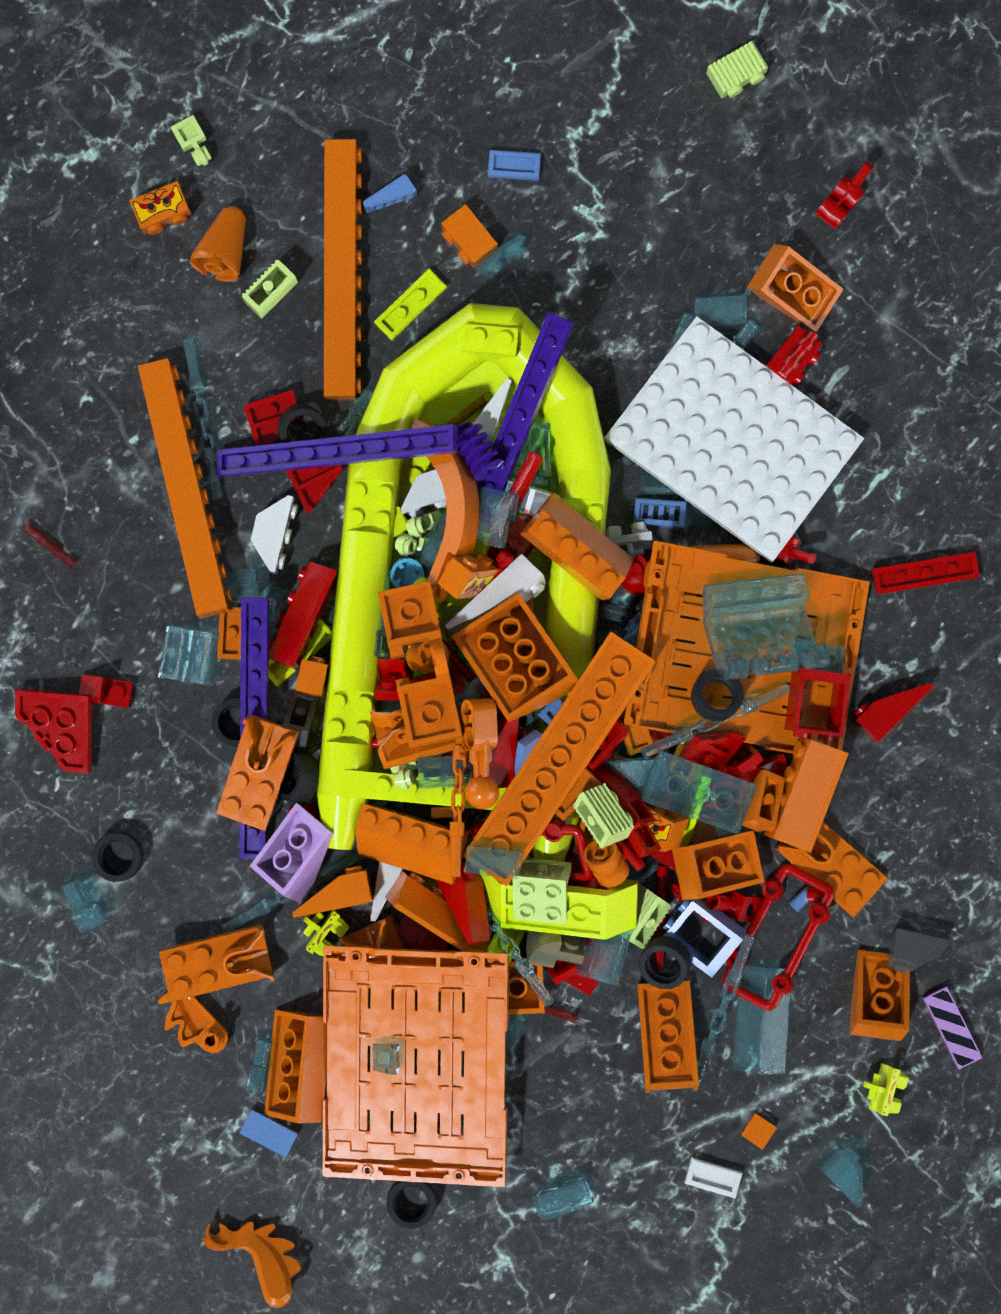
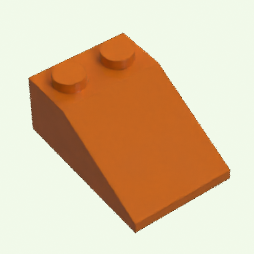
(795, 287)
(717, 865)
(345, 891)
(879, 998)

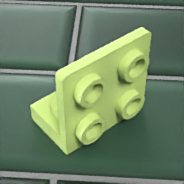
(541, 891)

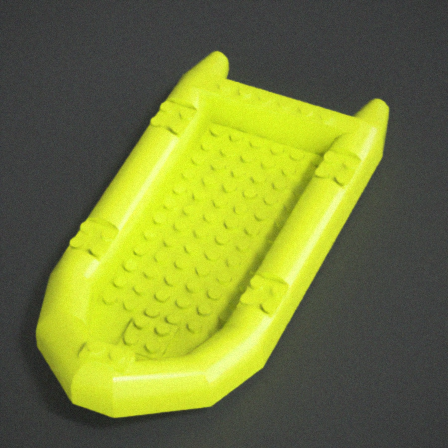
(435, 383)

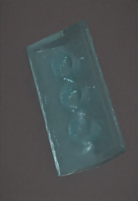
(698, 791)
(759, 1033)

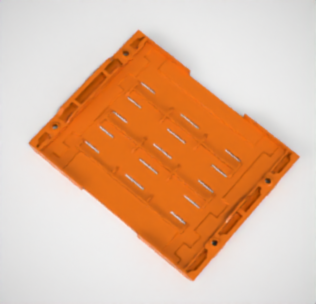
(681, 569)
(354, 1090)

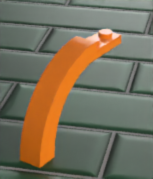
(461, 509)

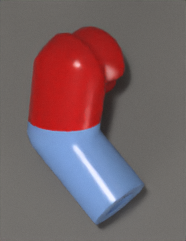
(805, 896)

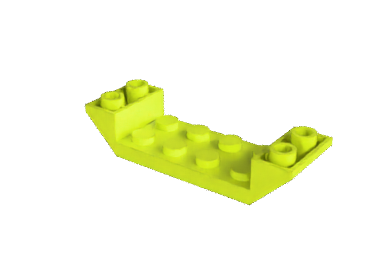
(589, 910)

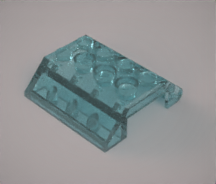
(760, 627)

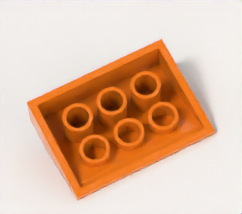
(515, 659)

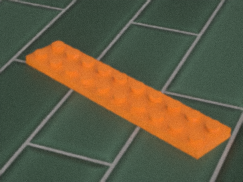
(565, 749)

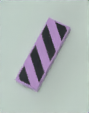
(952, 1027)

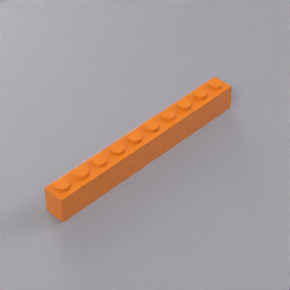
(341, 269)
(184, 488)

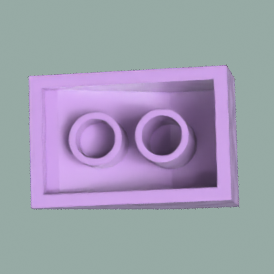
(294, 853)

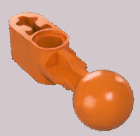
(480, 738)

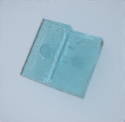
(495, 512)
(188, 655)
(604, 958)

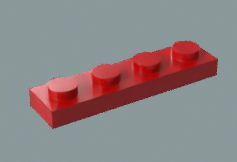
(925, 573)

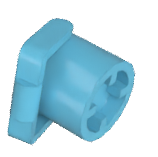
(407, 570)

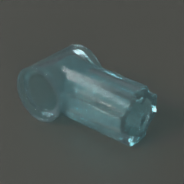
(86, 912)

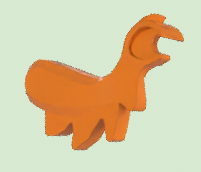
(195, 1024)
(271, 1264)

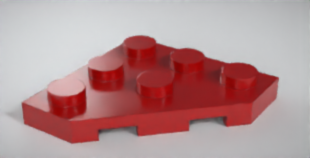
(59, 725)

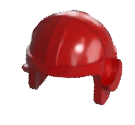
(635, 578)

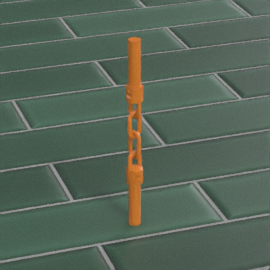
(457, 827)

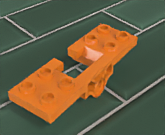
(426, 705)

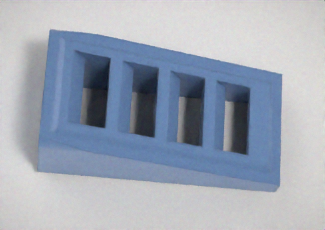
(393, 193)
(684, 508)

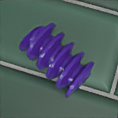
(477, 451)

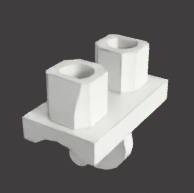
(634, 543)

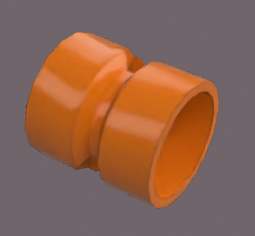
(606, 864)

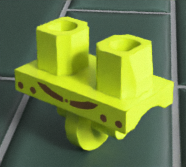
(332, 923)
(883, 1089)

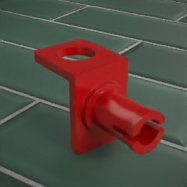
(734, 905)

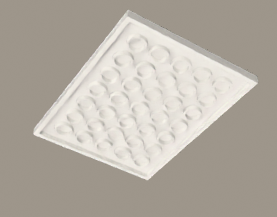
(733, 439)

